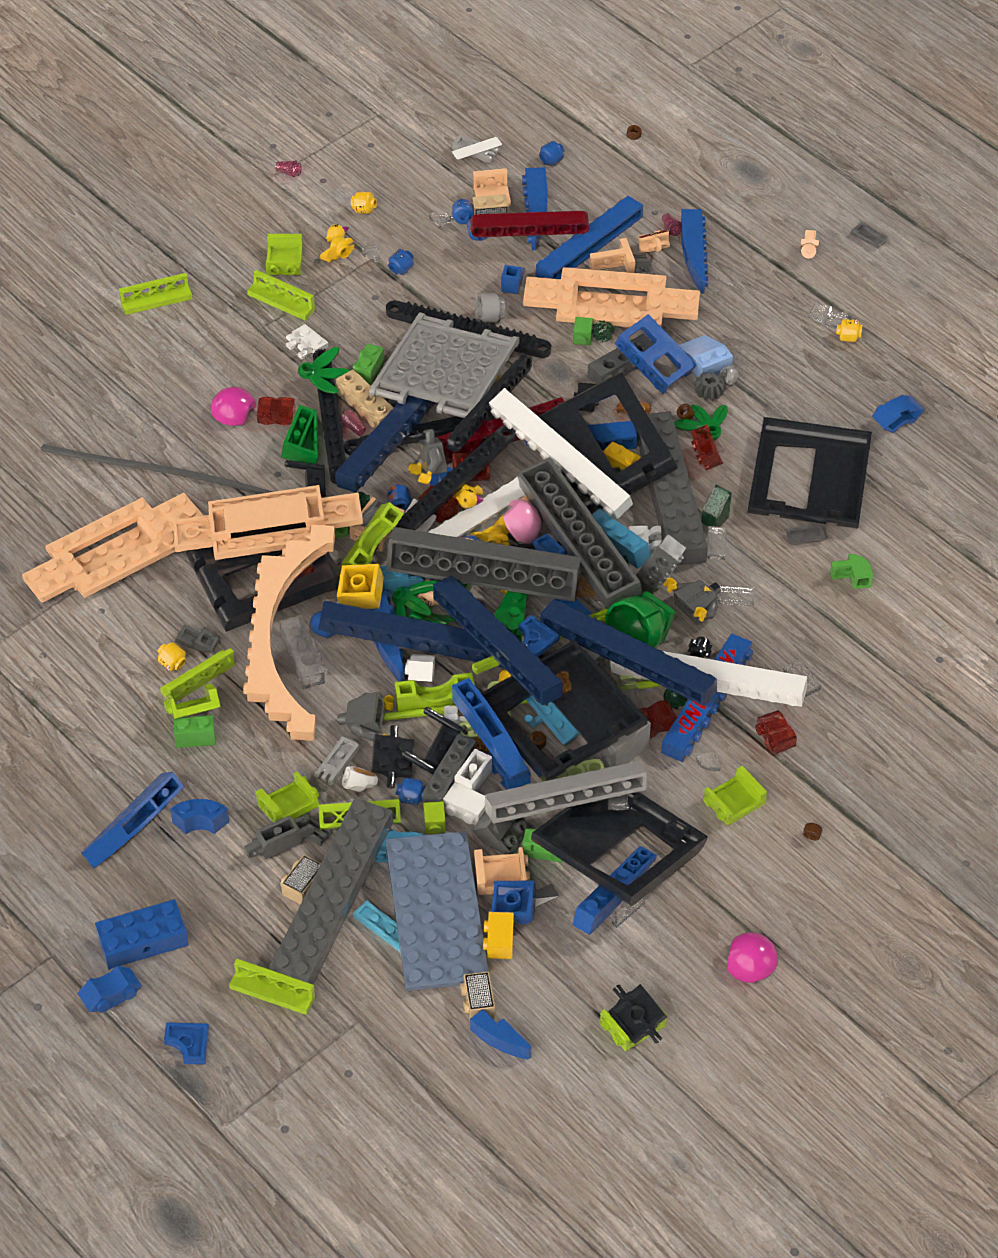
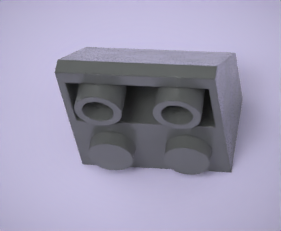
(503, 835)

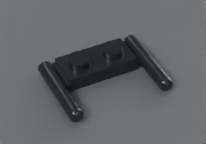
(313, 476)
(440, 745)

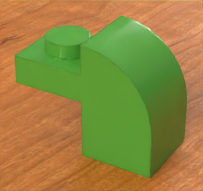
(855, 568)

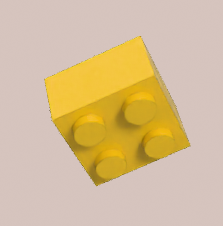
(361, 586)

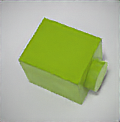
(434, 817)

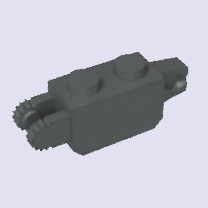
(279, 837)

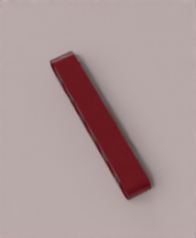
(529, 224)

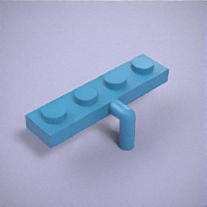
(554, 719)

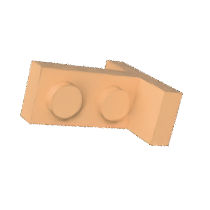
(614, 258)

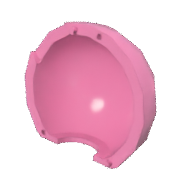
(523, 521)

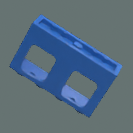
(663, 345)

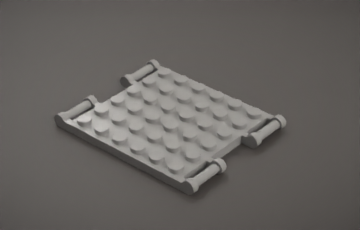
(444, 365)

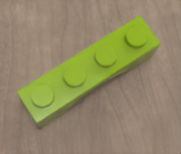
(379, 526)
(413, 696)

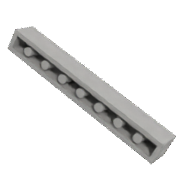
(565, 792)

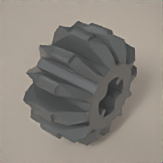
(709, 386)

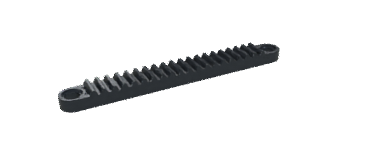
(527, 343)

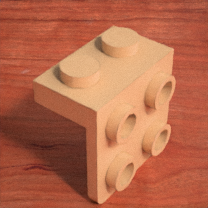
(491, 183)

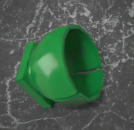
(642, 618)

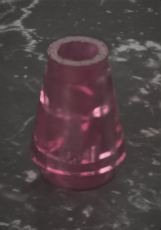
(289, 168)
(672, 224)
(352, 422)

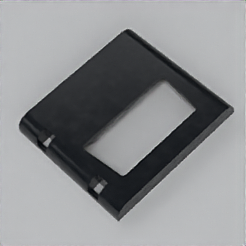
(570, 425)
(836, 473)
(237, 612)
(592, 707)
(590, 830)

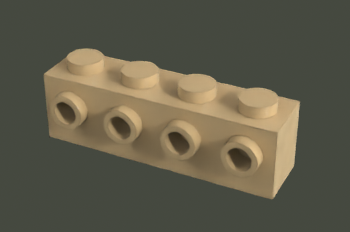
(356, 393)

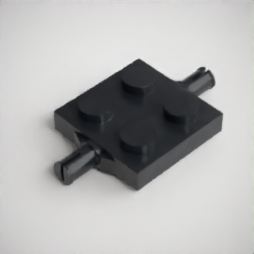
(388, 758)
(637, 1014)

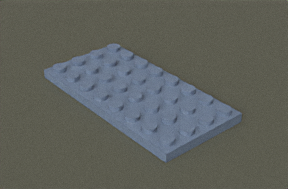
(435, 909)

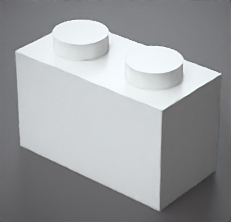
(420, 667)
(474, 770)
(464, 803)

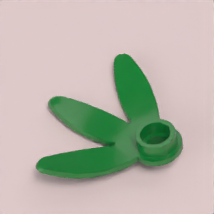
(317, 372)
(703, 417)
(404, 597)
(435, 618)

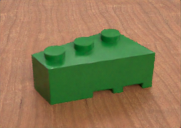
(302, 437)
(512, 612)

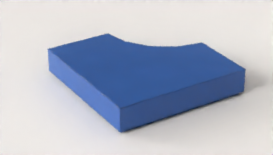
(537, 635)
(189, 1039)

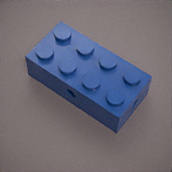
(141, 934)

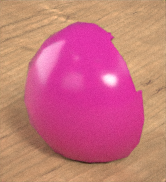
(232, 405)
(752, 957)

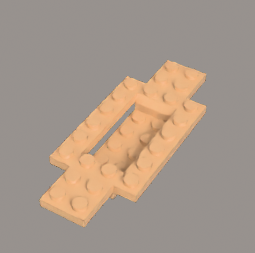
(613, 308)
(261, 512)
(114, 559)

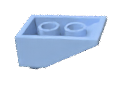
(708, 355)

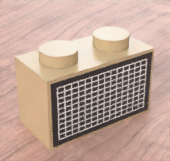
(490, 204)
(299, 879)
(478, 994)

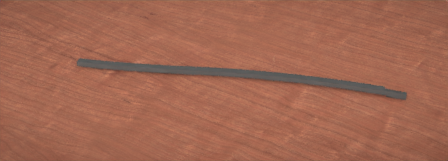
(154, 467)

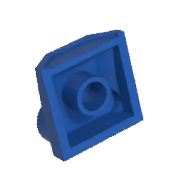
(515, 898)

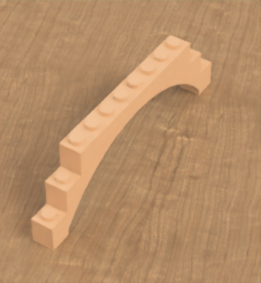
(274, 580)

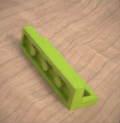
(155, 297)
(281, 298)
(199, 675)
(340, 809)
(273, 988)

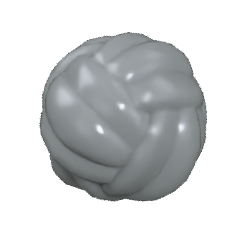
(729, 375)

